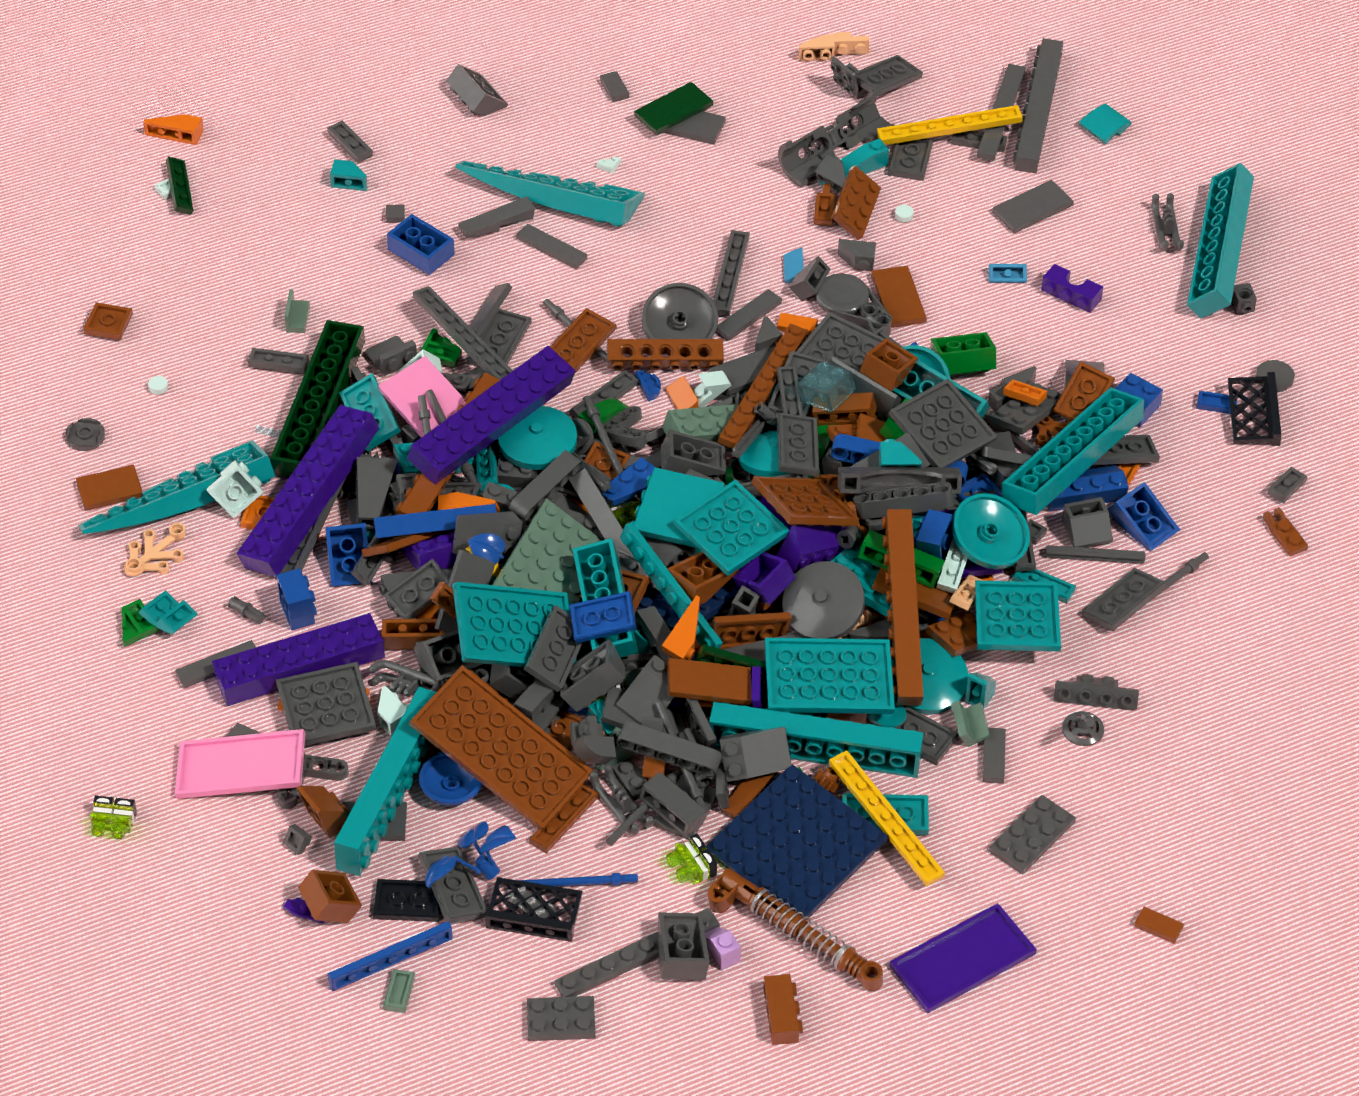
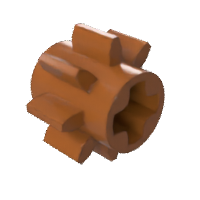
(828, 779)

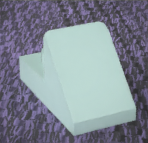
(712, 385)

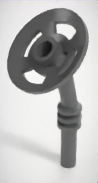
(1084, 723)

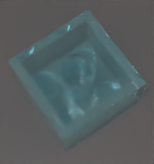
(826, 386)

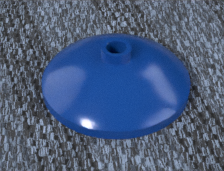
(440, 774)

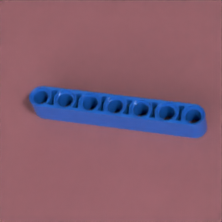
(854, 449)

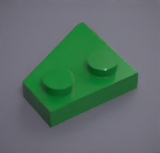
(442, 348)
(134, 625)

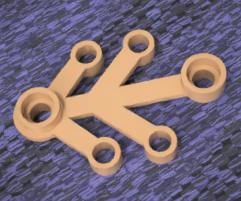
(135, 566)

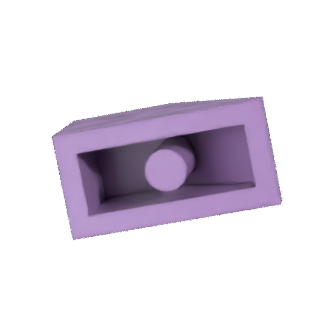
(723, 947)

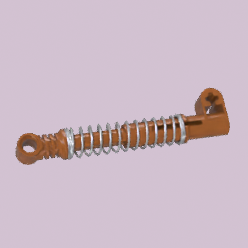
(762, 902)

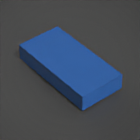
(1214, 402)

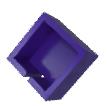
(765, 576)

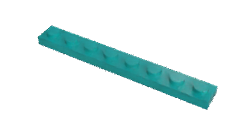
(665, 582)

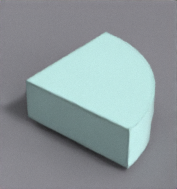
(609, 165)
(163, 189)

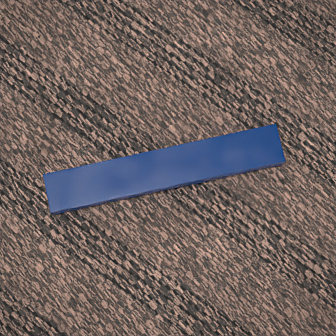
(425, 521)
(390, 956)

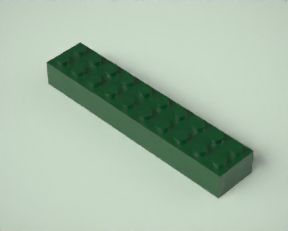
(318, 393)

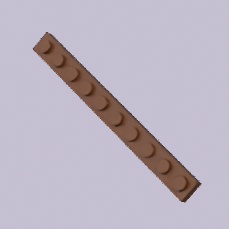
(762, 386)

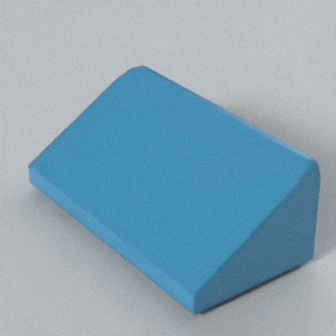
(793, 264)
(1007, 273)

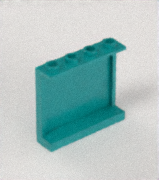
(667, 498)

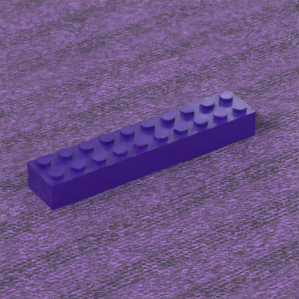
(491, 415)
(308, 491)

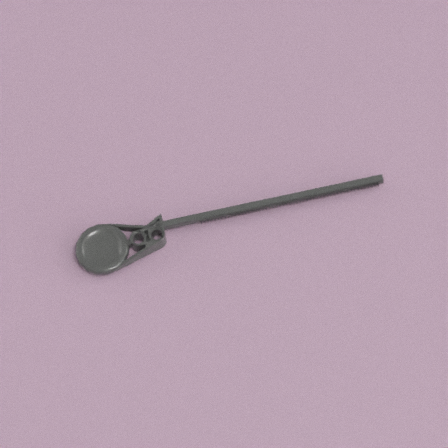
(849, 295)

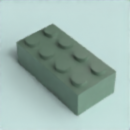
(700, 422)

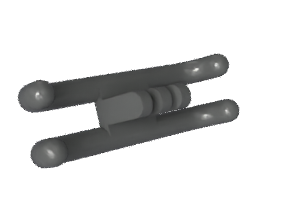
(1167, 224)
(408, 680)
(620, 802)

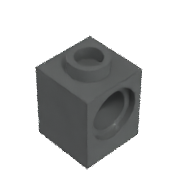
(1243, 299)

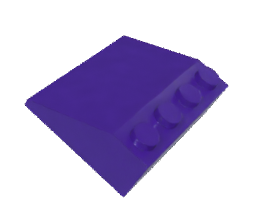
(436, 548)

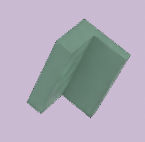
(296, 314)
(971, 723)

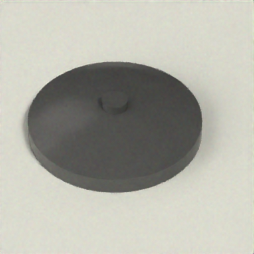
(679, 313)
(824, 600)

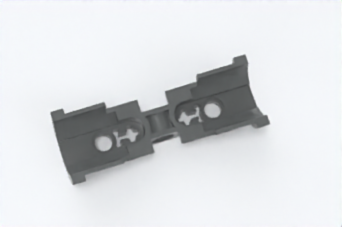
(830, 137)

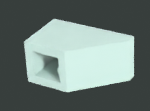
(390, 710)

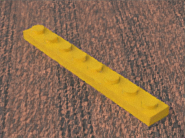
(950, 125)
(887, 818)

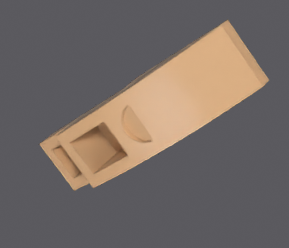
(833, 44)

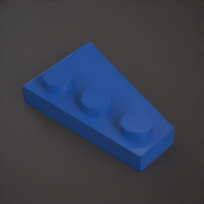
(629, 482)

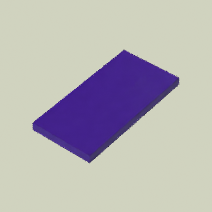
(962, 958)

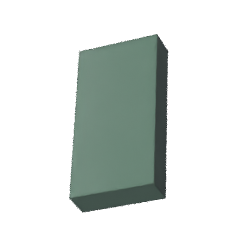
(399, 991)

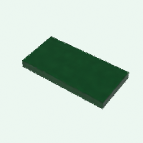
(673, 108)

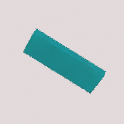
(1065, 589)

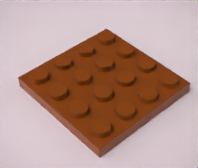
(805, 501)

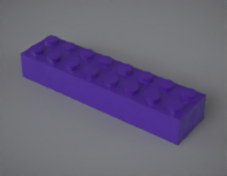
(256, 669)

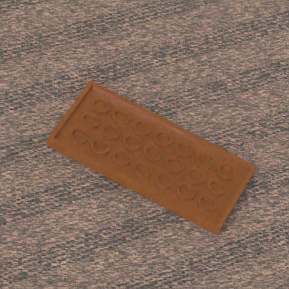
(501, 747)

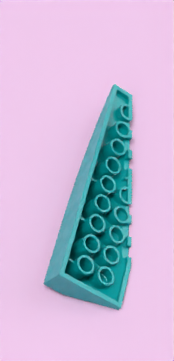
(585, 199)
(182, 493)

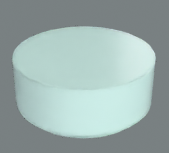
(904, 213)
(158, 385)

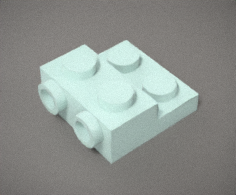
(235, 488)

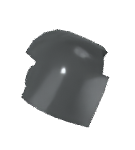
(590, 743)

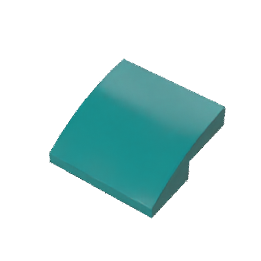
(1105, 123)
(167, 613)

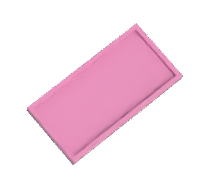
(406, 386)
(240, 764)

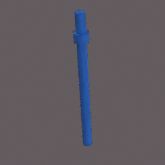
(614, 879)

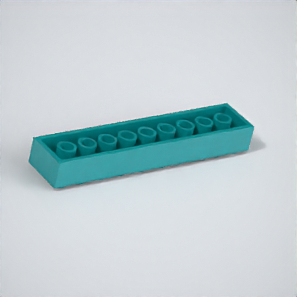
(1220, 241)
(1073, 450)
(820, 739)
(383, 792)

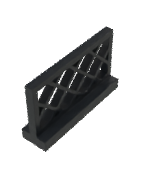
(1271, 405)
(530, 922)

